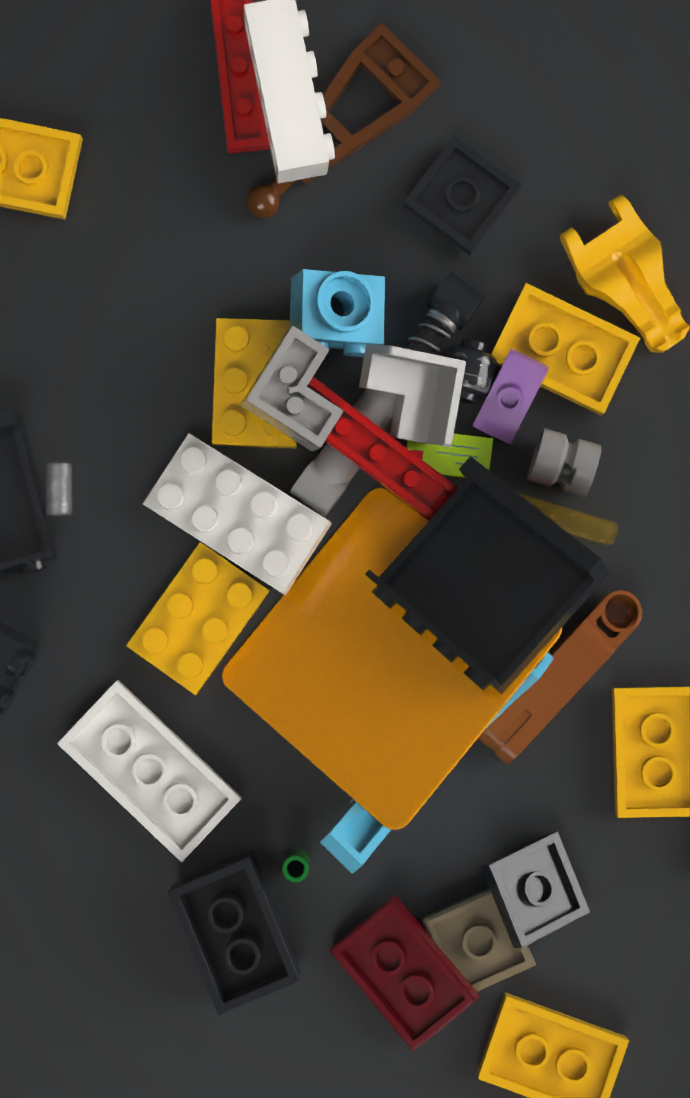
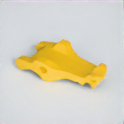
(628, 273)

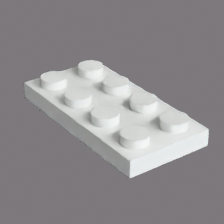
(237, 514)
(149, 770)

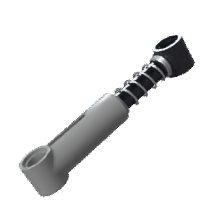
(331, 472)

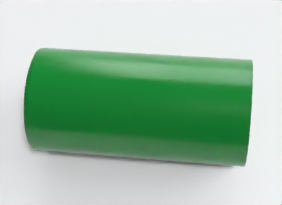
(296, 875)

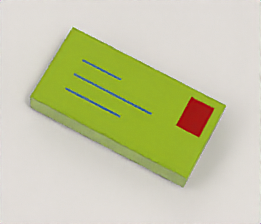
(449, 459)

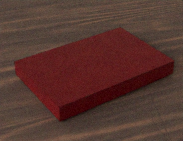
(404, 973)

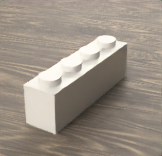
(287, 90)

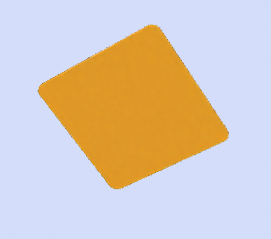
(357, 681)

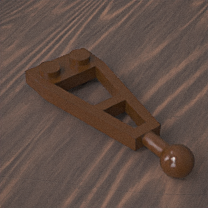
(395, 71)

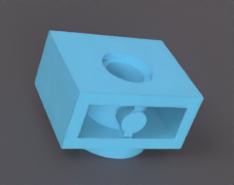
(362, 303)

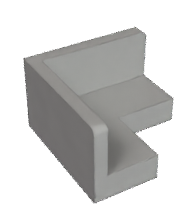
(425, 388)
(282, 392)

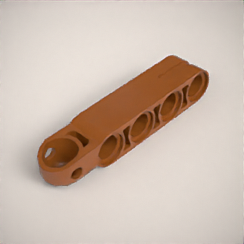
(574, 663)

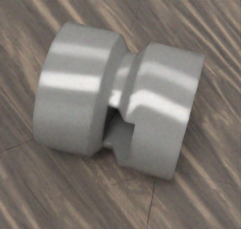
(564, 462)

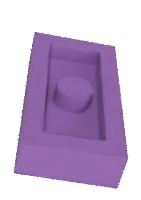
(510, 396)

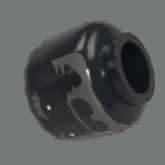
(479, 369)

